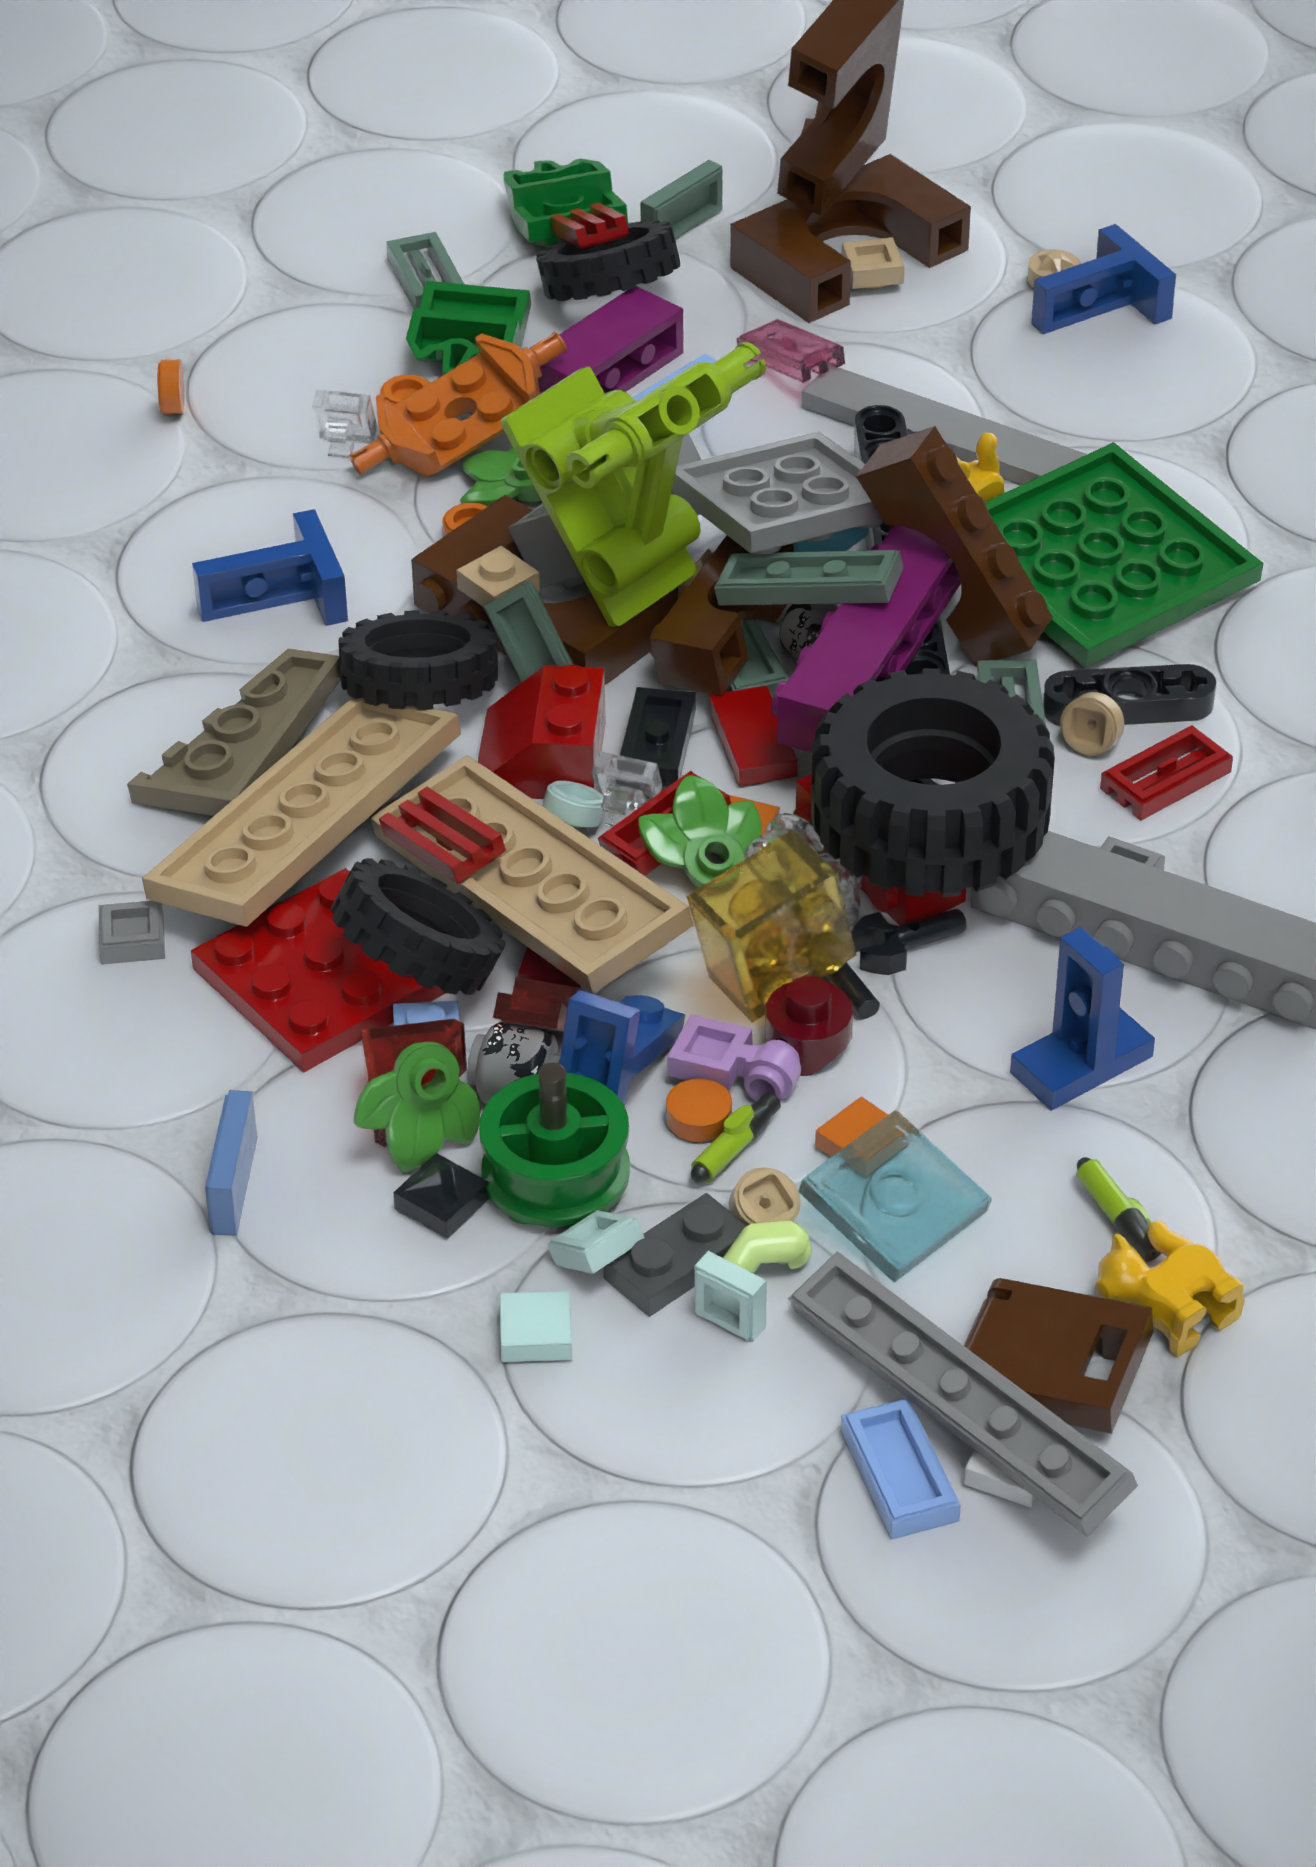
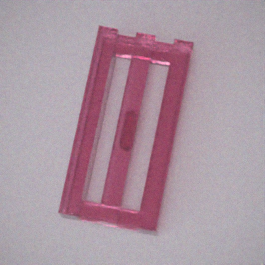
(793, 350)

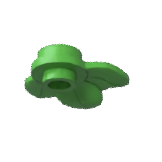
(497, 475)
(700, 826)
(419, 1115)

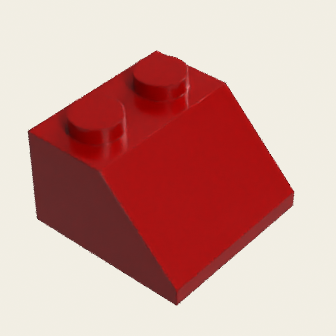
(547, 729)

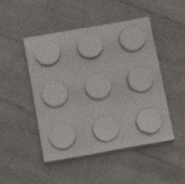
(779, 492)

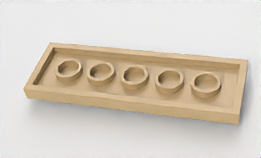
(299, 810)
(552, 882)

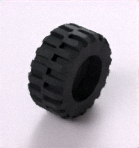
(924, 832)

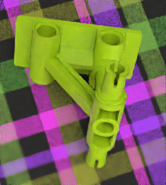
(611, 471)

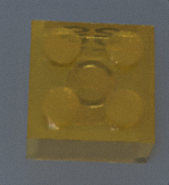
(771, 923)

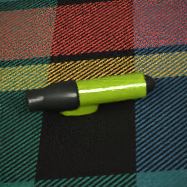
(739, 1130)
(1124, 1212)

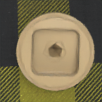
(1049, 262)
(1092, 723)
(765, 1197)

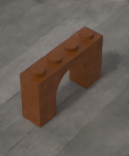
(849, 68)
(785, 248)
(577, 621)

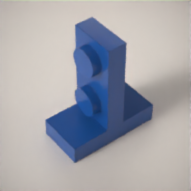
(1117, 277)
(275, 576)
(1090, 1031)
(616, 1038)

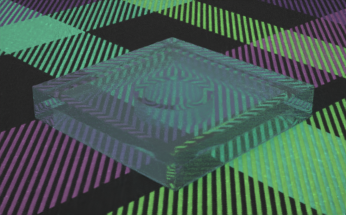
(895, 1195)

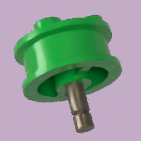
(554, 1148)

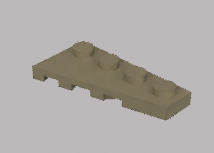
(242, 738)

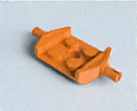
(424, 425)

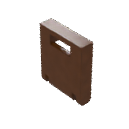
(1046, 1341)

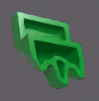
(554, 191)
(457, 313)

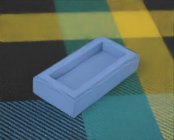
(231, 1163)

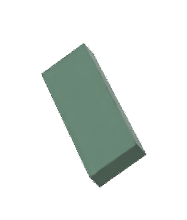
(809, 577)

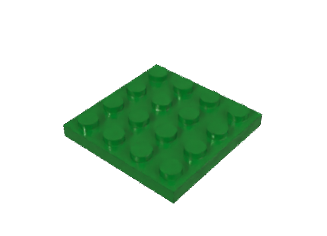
(1117, 552)

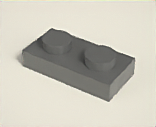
(664, 1261)

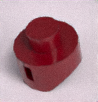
(811, 1017)

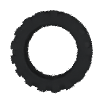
(610, 266)
(418, 659)
(417, 926)

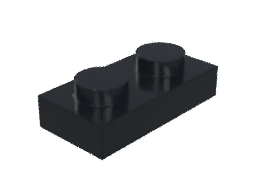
(660, 729)

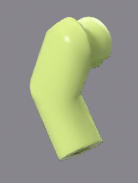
(770, 1243)

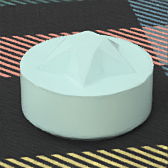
(574, 803)

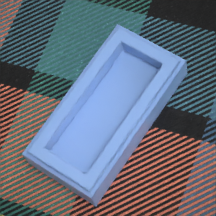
(900, 1468)

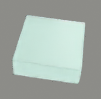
(595, 1241)
(730, 1296)
(535, 1326)

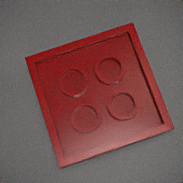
(304, 978)

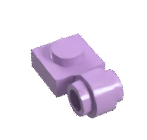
(726, 1050)

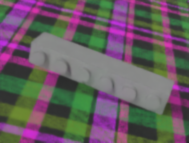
(1165, 924)

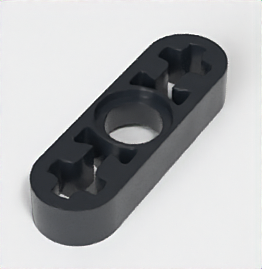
(1184, 689)

